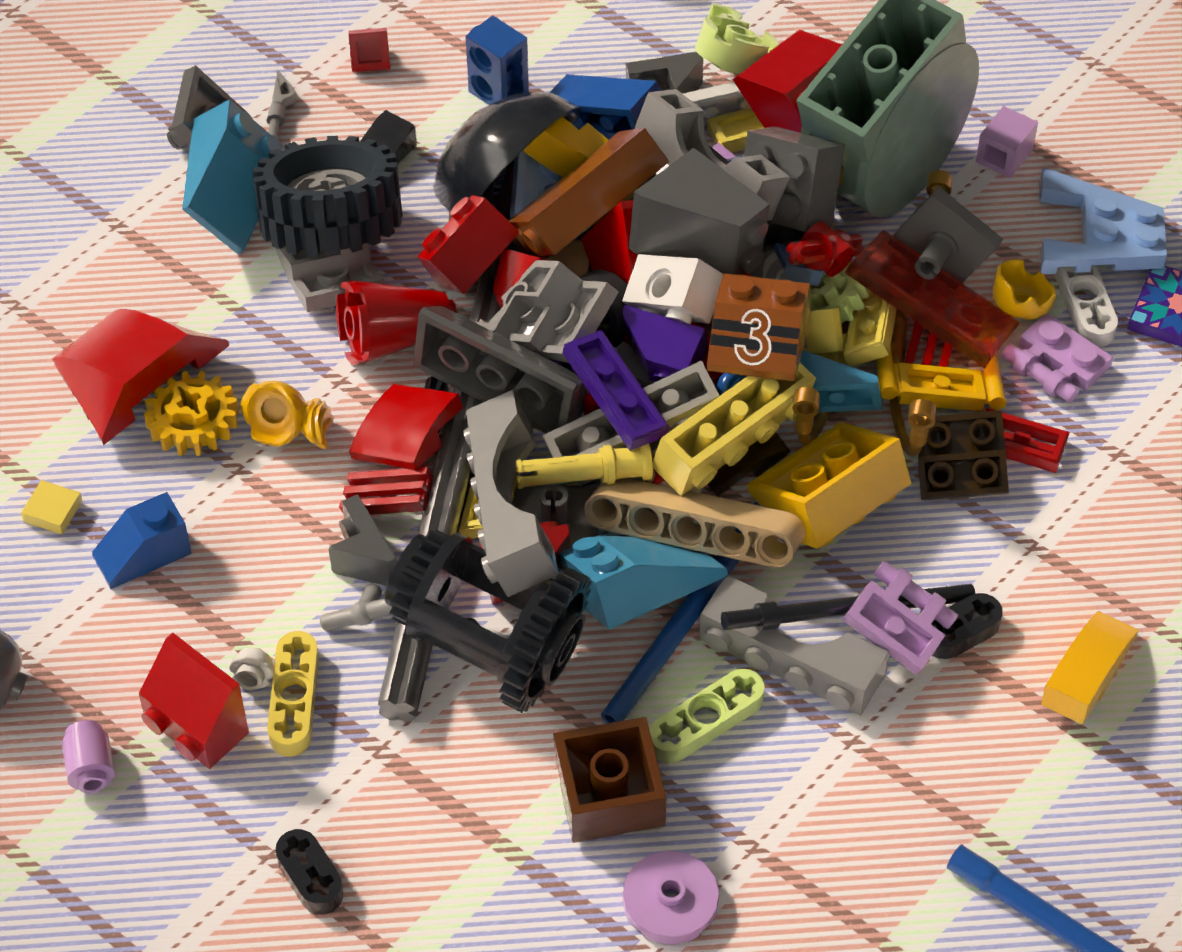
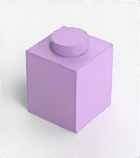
(1006, 141)

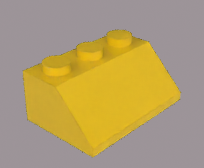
(834, 480)

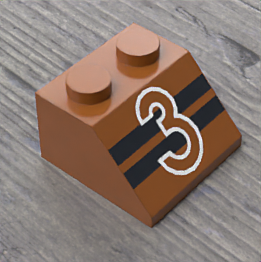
(759, 327)

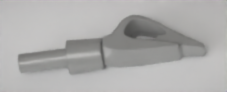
(280, 103)

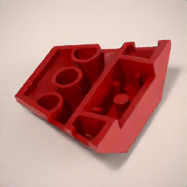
(125, 362)

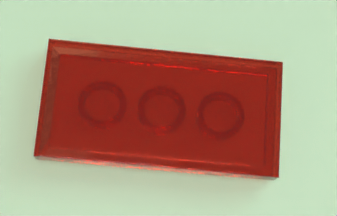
(937, 304)

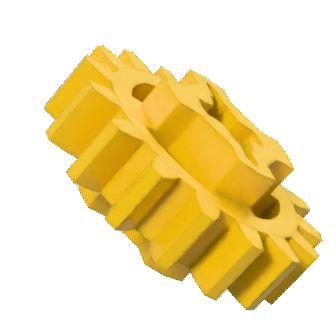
(191, 413)

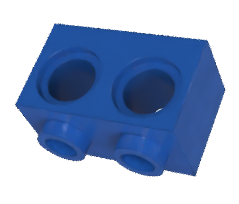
(496, 61)

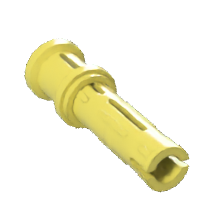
(606, 465)

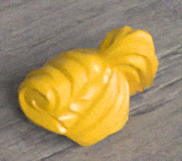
(281, 413)

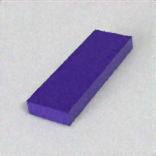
(615, 390)

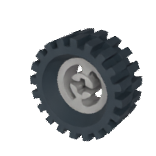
(328, 195)

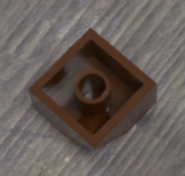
(610, 779)

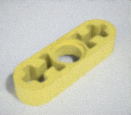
(302, 709)

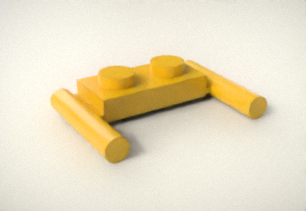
(942, 385)

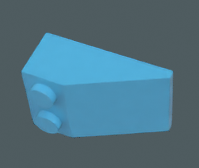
(220, 172)
(637, 575)

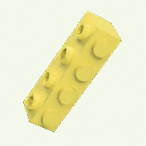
(726, 429)

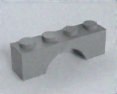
(679, 127)
(840, 671)

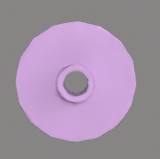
(670, 918)

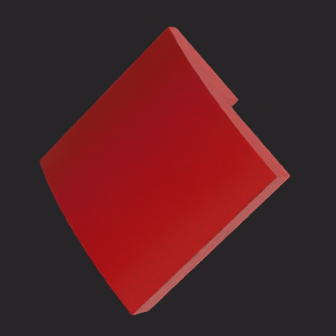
(404, 426)

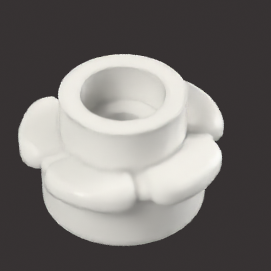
(252, 668)

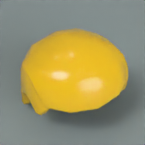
(1020, 292)

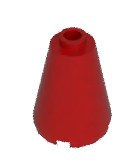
(382, 317)

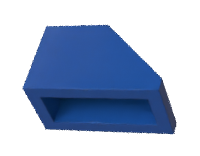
(142, 541)

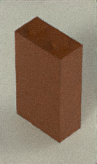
(587, 192)

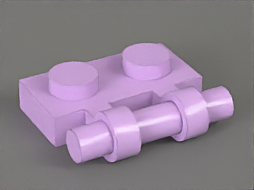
(1064, 351)
(894, 625)

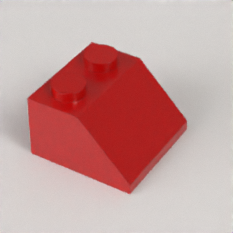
(466, 244)
(193, 703)

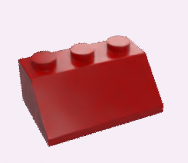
(782, 76)

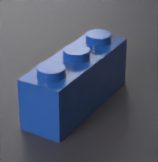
(605, 101)

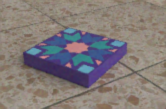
(1160, 306)

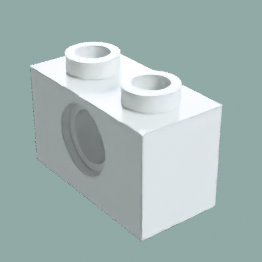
(674, 287)

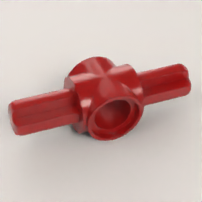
(825, 249)

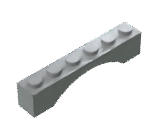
(512, 539)

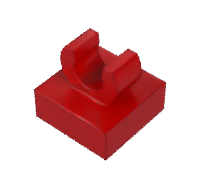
(369, 49)

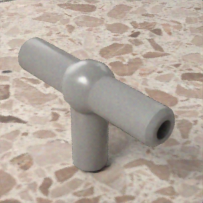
(361, 613)

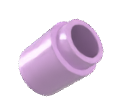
(87, 756)

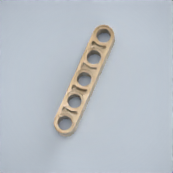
(714, 514)

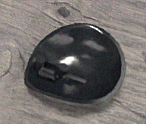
(493, 140)

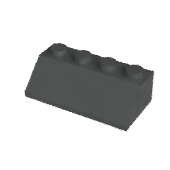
(491, 365)

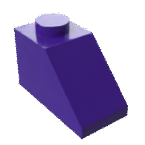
(663, 343)

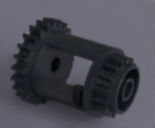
(540, 642)

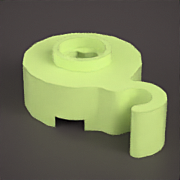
(729, 42)

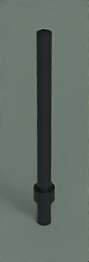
(770, 615)

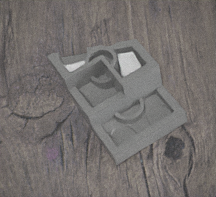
(319, 277)
(551, 309)

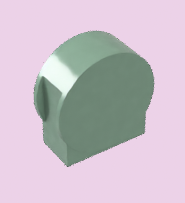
(894, 100)

